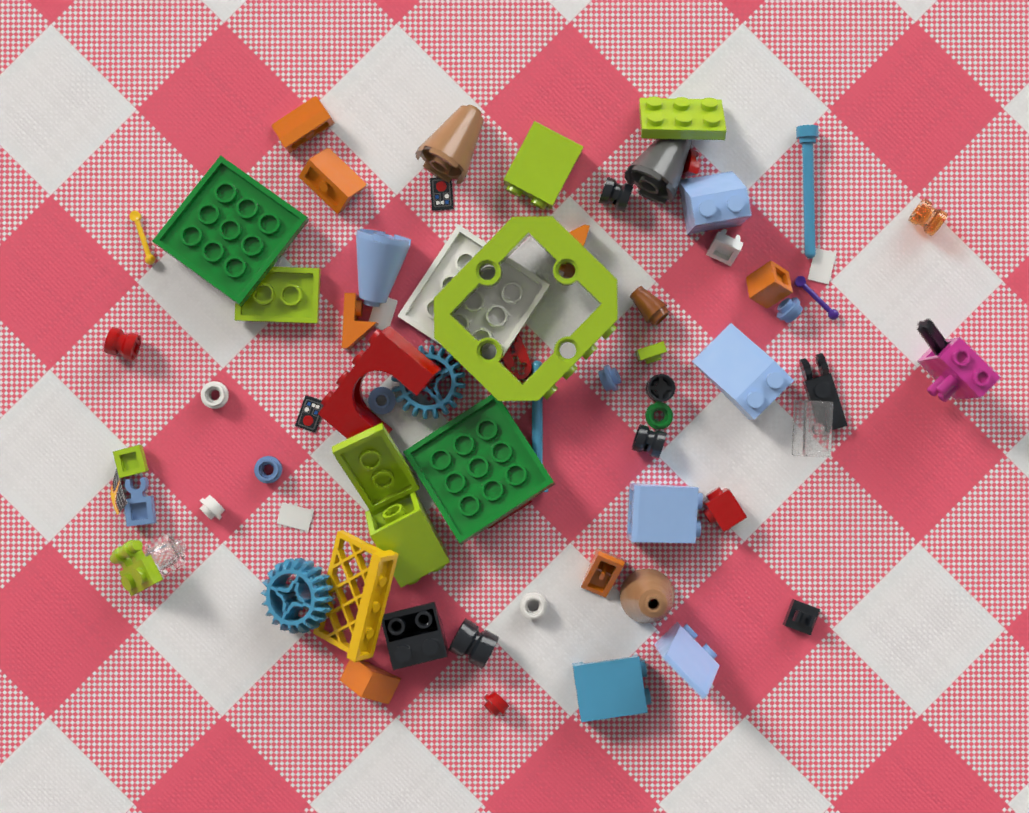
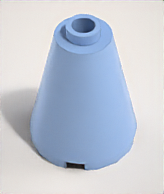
(378, 263)

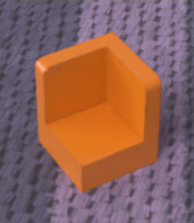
(769, 284)

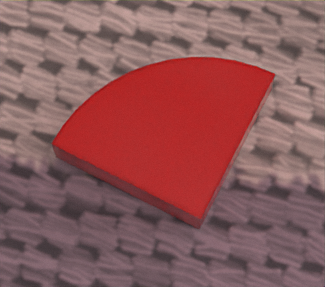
(691, 166)

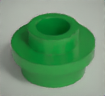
(667, 419)

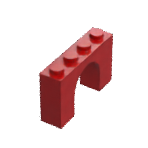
(388, 354)

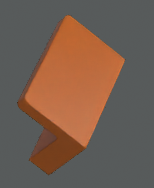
(302, 124)
(331, 179)

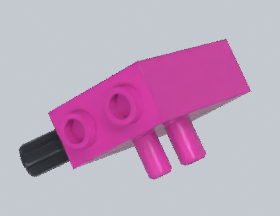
(954, 366)

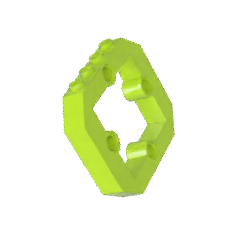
(563, 250)

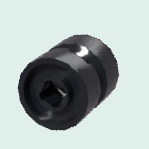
(473, 643)

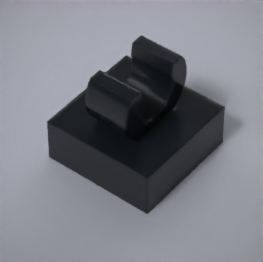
(801, 616)

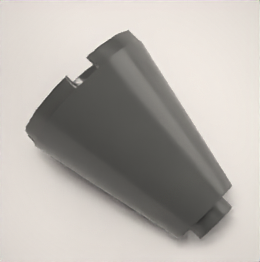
(659, 169)

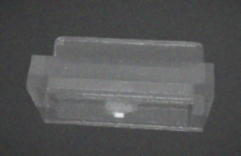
(812, 428)

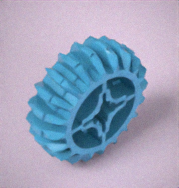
(440, 402)
(306, 590)

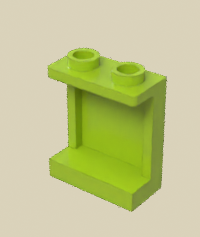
(542, 166)

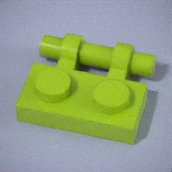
(138, 570)

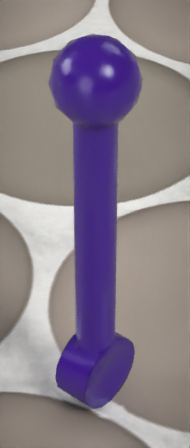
(800, 281)

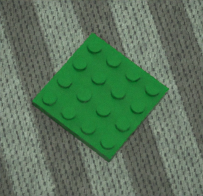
(230, 230)
(478, 468)

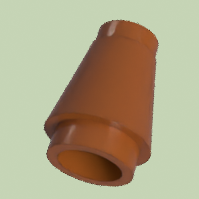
(650, 307)

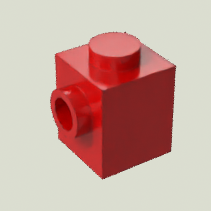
(722, 509)

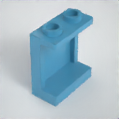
(611, 688)

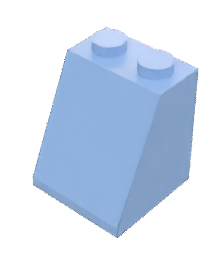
(714, 202)
(663, 513)

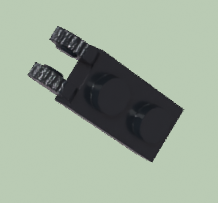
(822, 388)

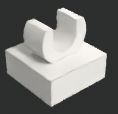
(725, 248)

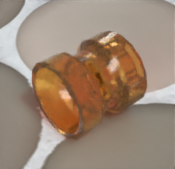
(928, 217)

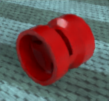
(124, 344)

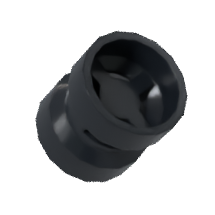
(616, 194)
(664, 389)
(649, 441)

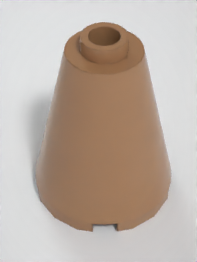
(452, 145)
(640, 588)

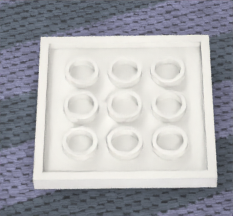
(489, 311)

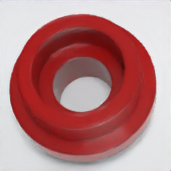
(495, 704)

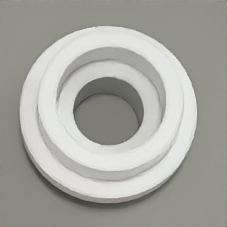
(206, 395)
(211, 508)
(536, 614)

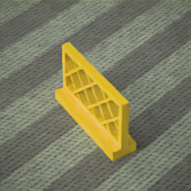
(370, 603)

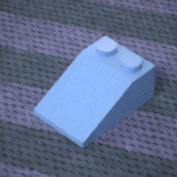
(742, 371)
(689, 658)

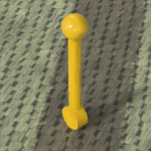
(135, 216)

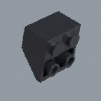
(414, 635)

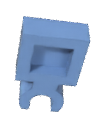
(139, 508)

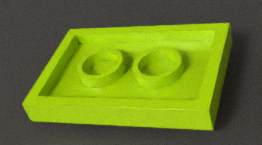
(682, 118)
(284, 297)
(375, 467)

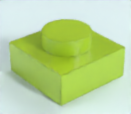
(651, 353)
(130, 461)

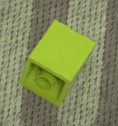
(410, 533)

